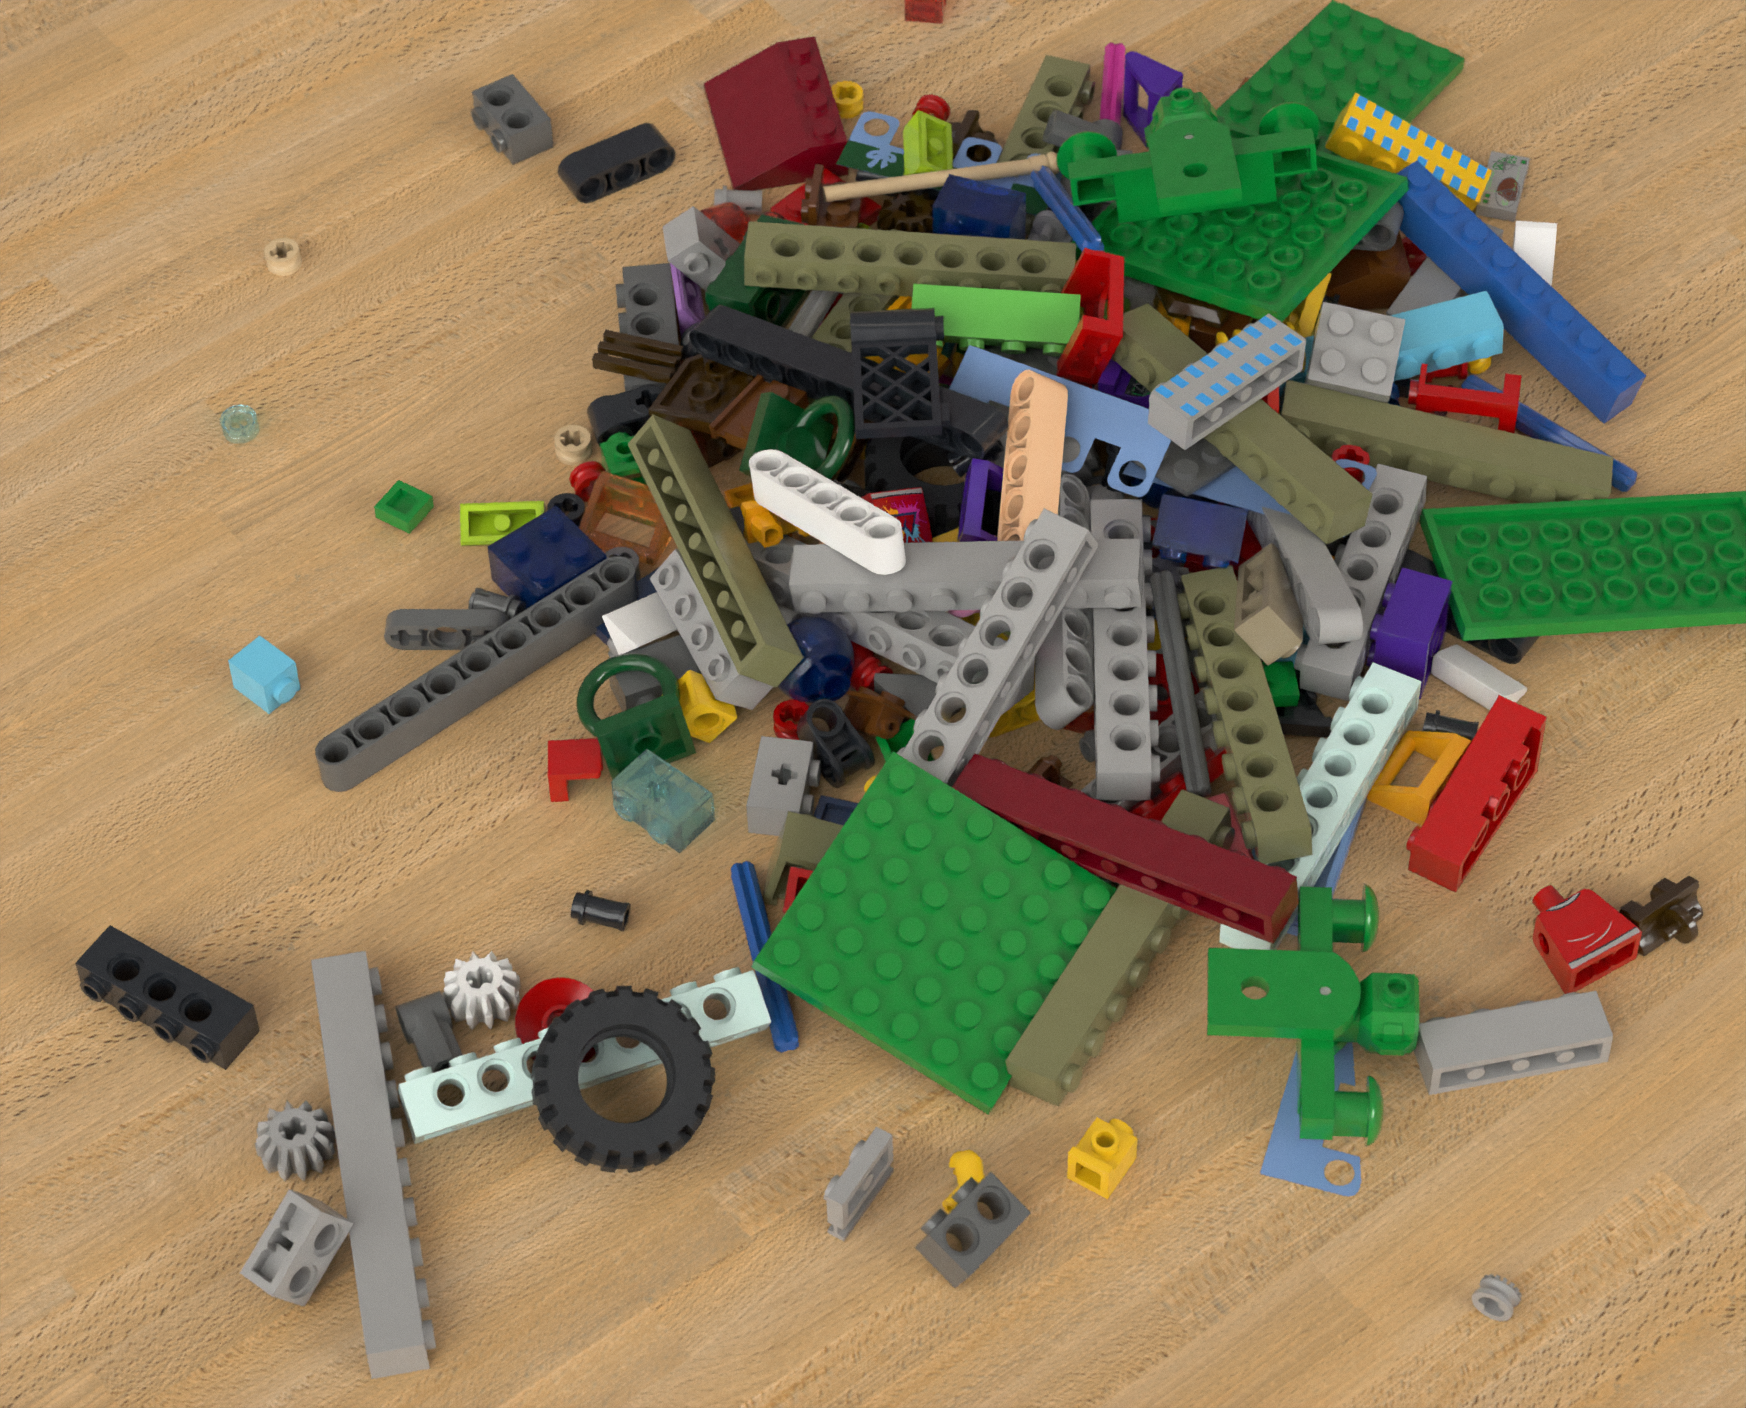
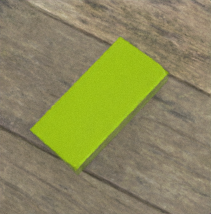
(927, 144)
(492, 521)

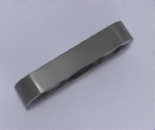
(406, 627)

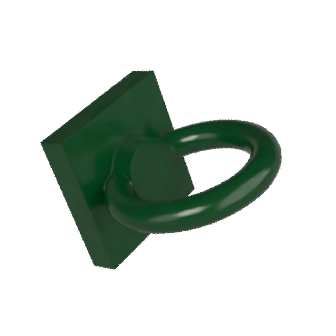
(801, 432)
(651, 726)

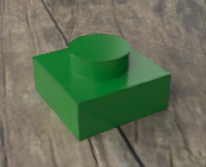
(404, 506)
(1282, 683)

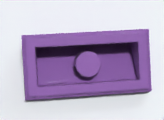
(687, 299)

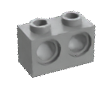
(296, 1248)

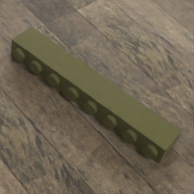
(1255, 439)
(1447, 448)
(715, 552)
(1106, 970)

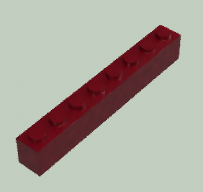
(1137, 850)

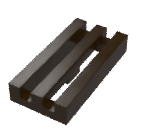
(640, 352)

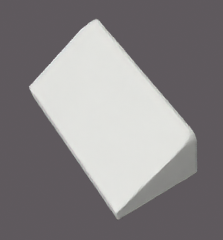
(638, 623)
(1474, 676)

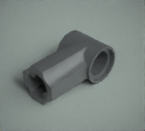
(1063, 125)
(429, 1028)

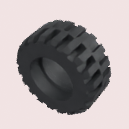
(892, 466)
(635, 1017)

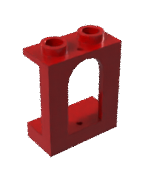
(1094, 337)
(1468, 401)

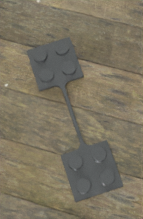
(1180, 468)

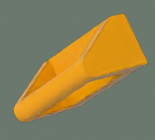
(1415, 802)

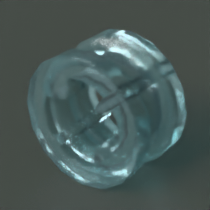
(234, 415)

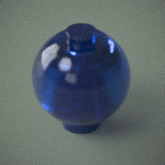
(825, 663)

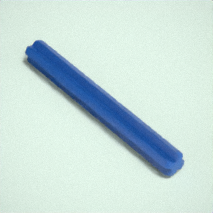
(1062, 206)
(1544, 429)
(758, 932)

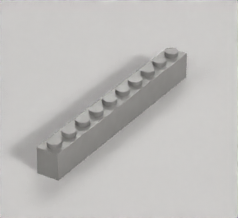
(370, 1166)

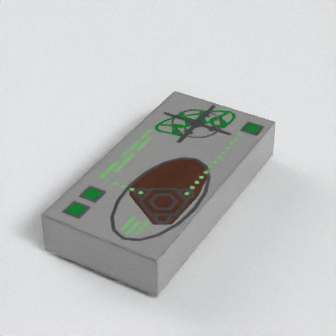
(1504, 186)

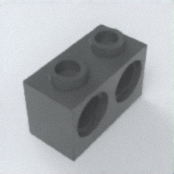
(512, 119)
(977, 1234)

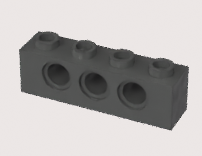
(649, 310)

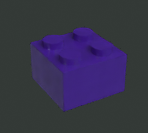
(1411, 625)

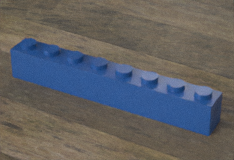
(1525, 302)

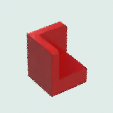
(571, 761)

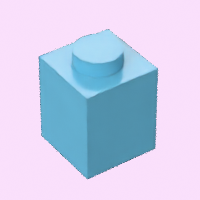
(264, 674)

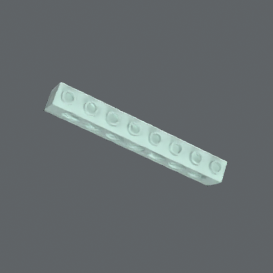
(1343, 775)
(431, 1118)

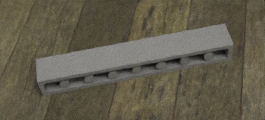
(953, 578)

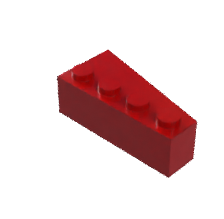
(1478, 794)

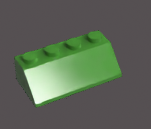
(1001, 317)

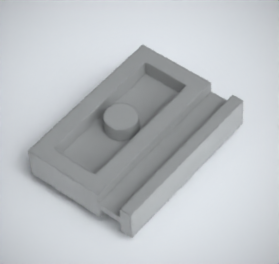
(860, 1183)

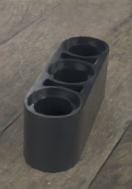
(616, 163)

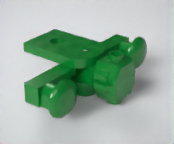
(1191, 160)
(1322, 1006)

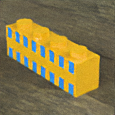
(1391, 144)

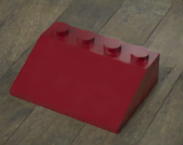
(777, 117)

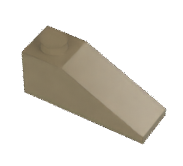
(1267, 608)

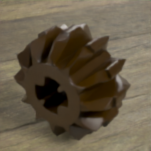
(907, 213)

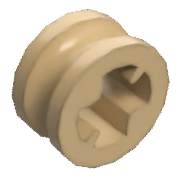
(286, 265)
(573, 436)

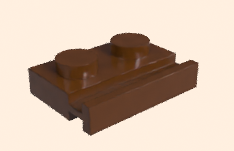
(737, 418)

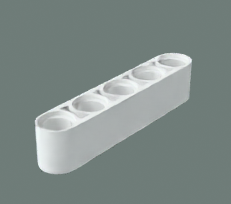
(827, 511)

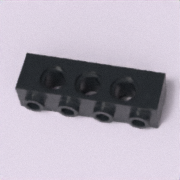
(154, 977)

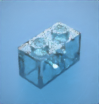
(662, 801)

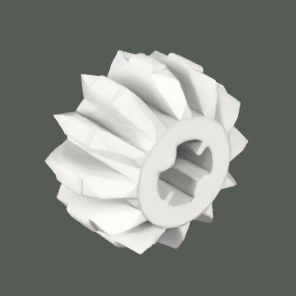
(481, 990)

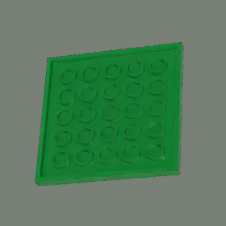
(1262, 253)
(934, 930)

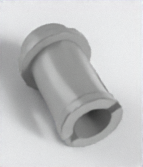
(748, 200)

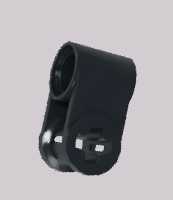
(621, 412)
(837, 744)

